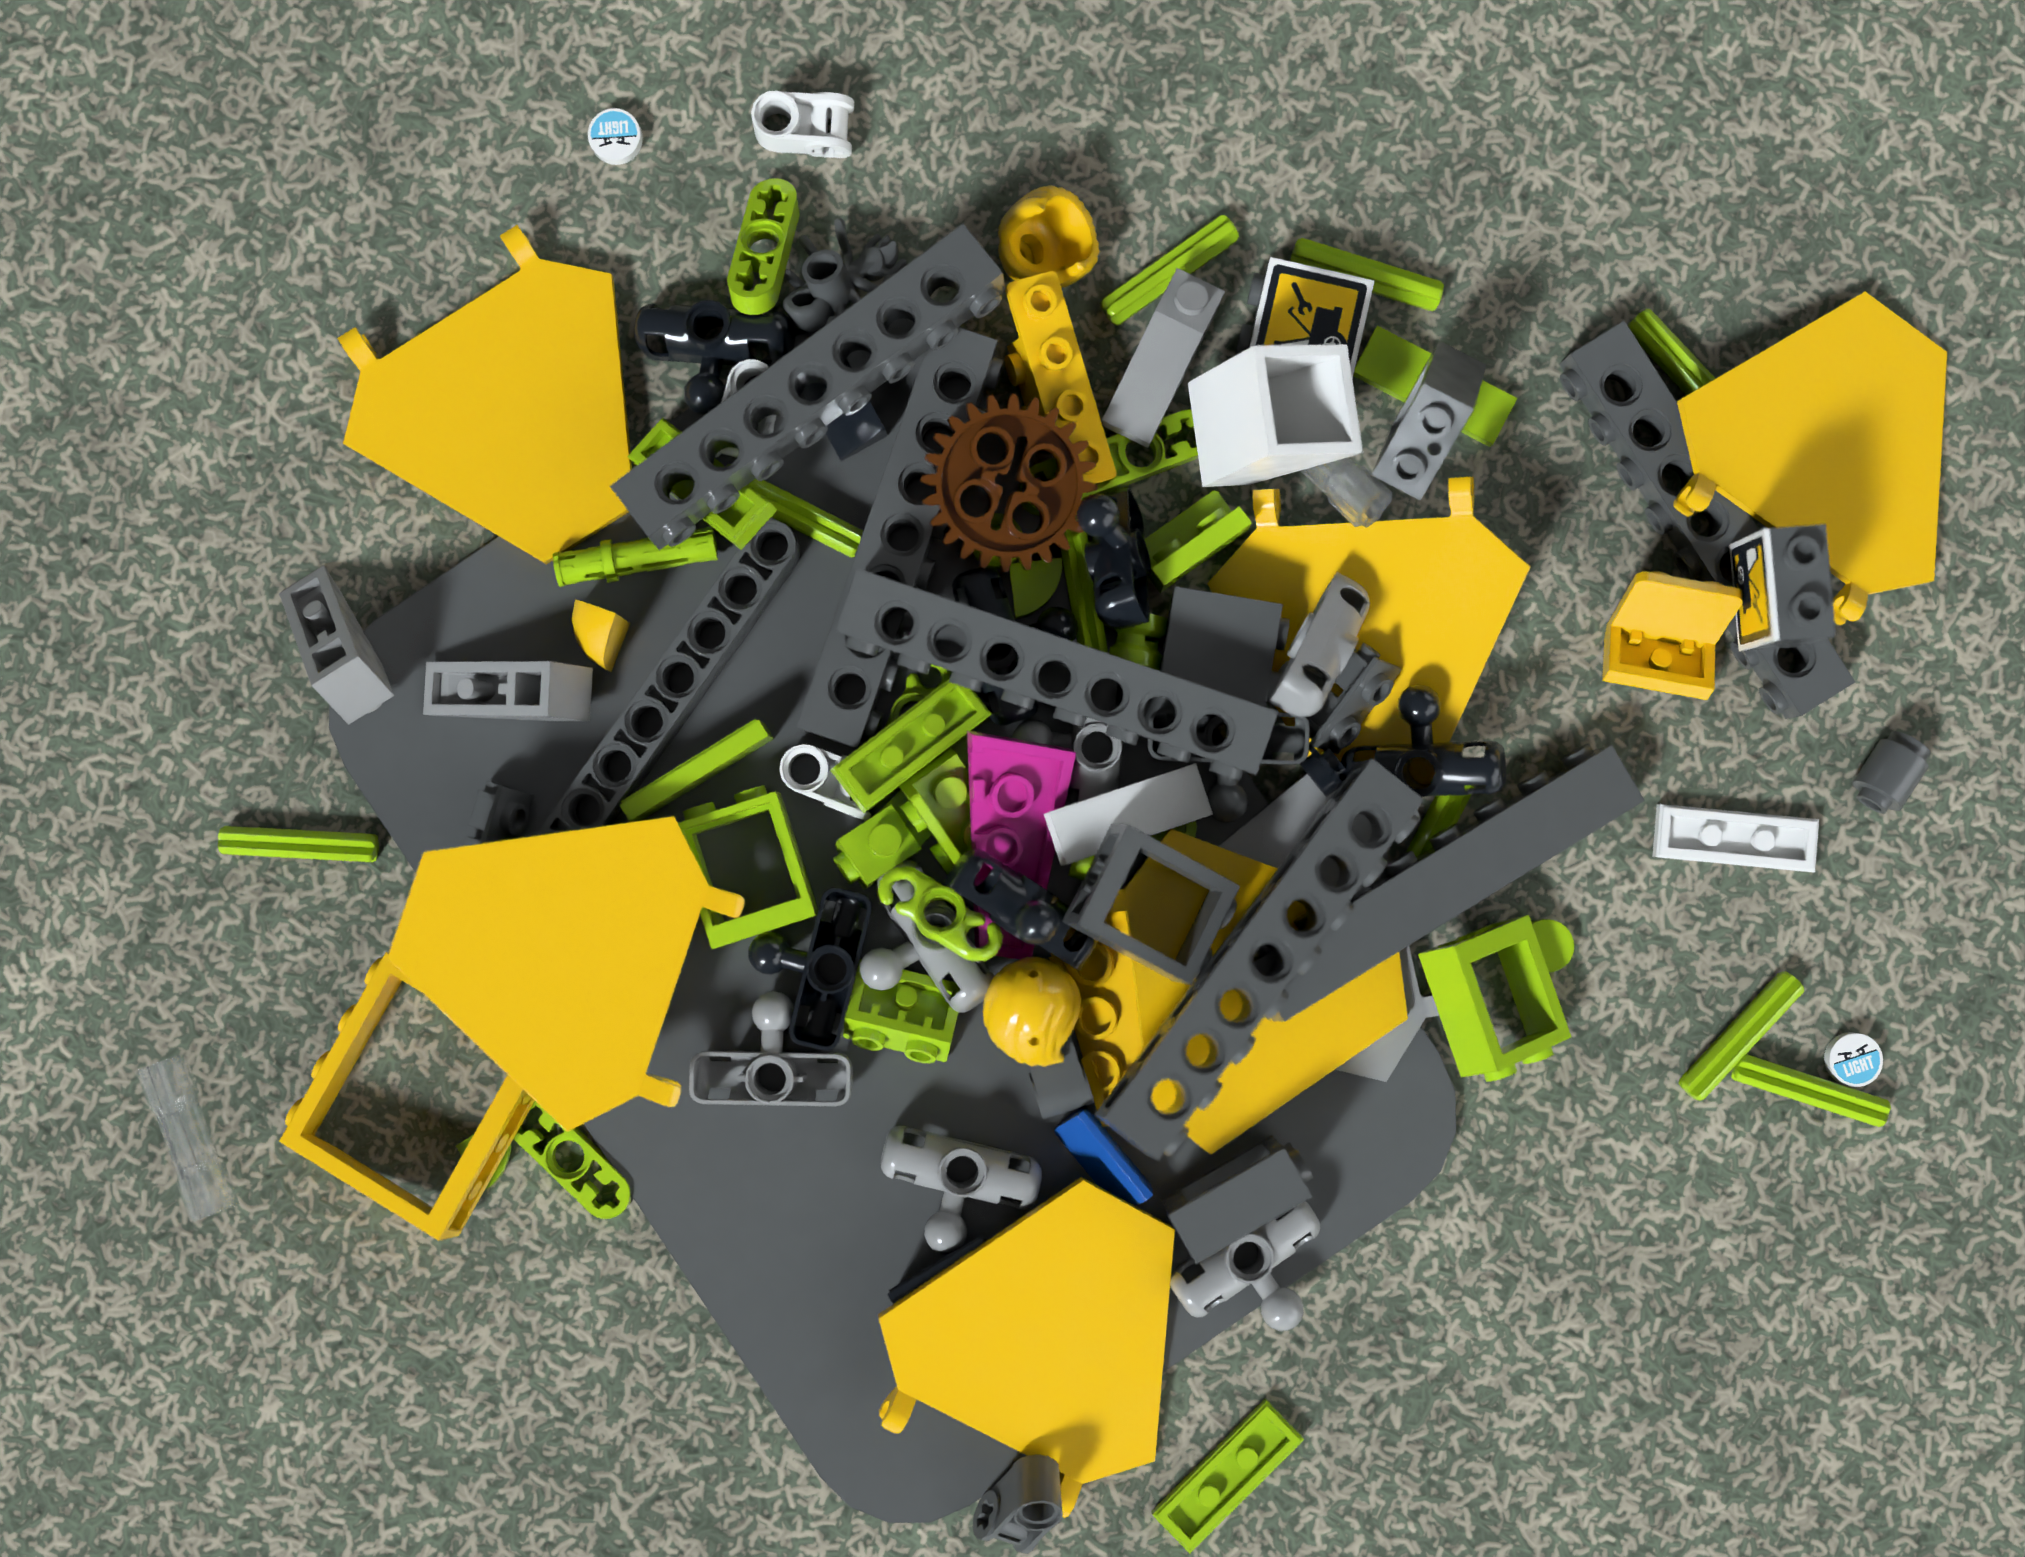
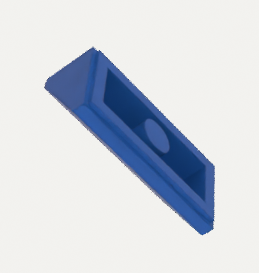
(1103, 1157)

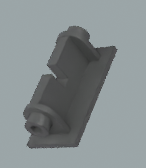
(1365, 684)
(499, 813)

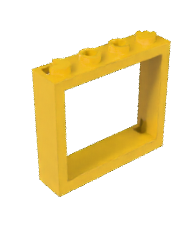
(330, 1072)

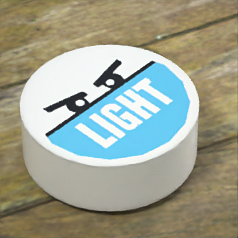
(615, 136)
(1853, 1059)

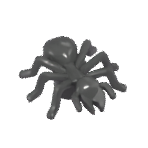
(833, 278)

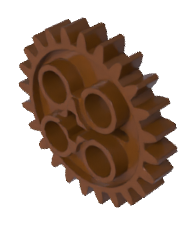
(962, 467)

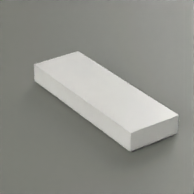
(1146, 805)
(1735, 838)

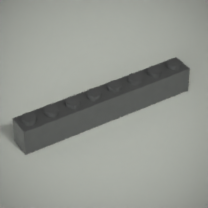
(1463, 869)

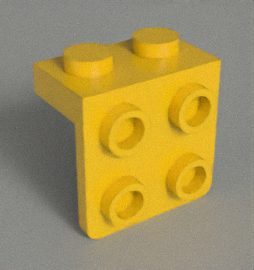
(1668, 634)

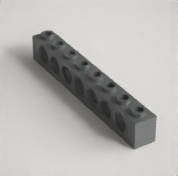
(951, 262)
(1647, 401)
(875, 596)
(823, 715)
(1391, 810)

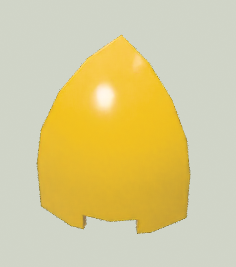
(598, 633)

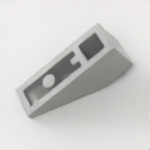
(1162, 357)
(335, 647)
(508, 690)

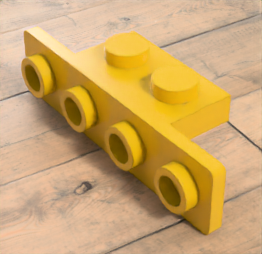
(1051, 367)

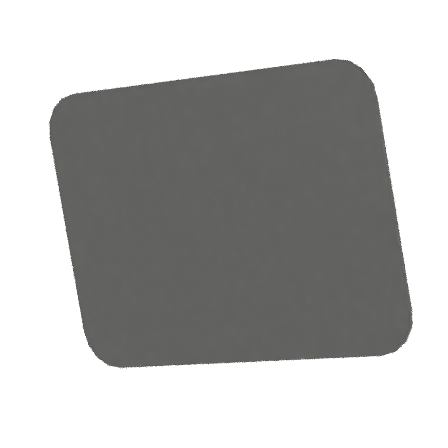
(788, 1205)

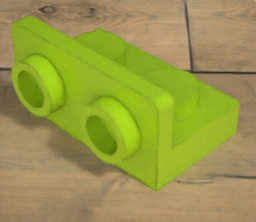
(1193, 538)
(942, 804)
(903, 1018)

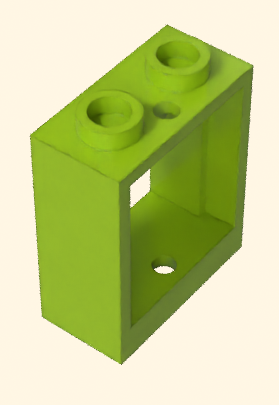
(748, 804)
(1464, 1009)

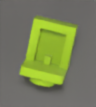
(875, 848)

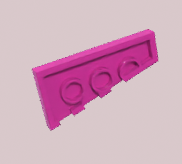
(1009, 794)

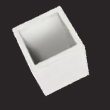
(1274, 413)

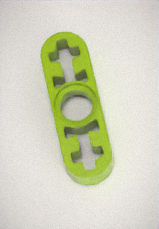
(771, 264)
(587, 1195)

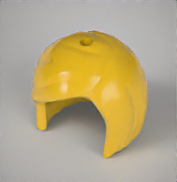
(1057, 235)
(1031, 1010)

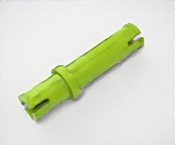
(630, 557)

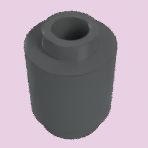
(1892, 772)

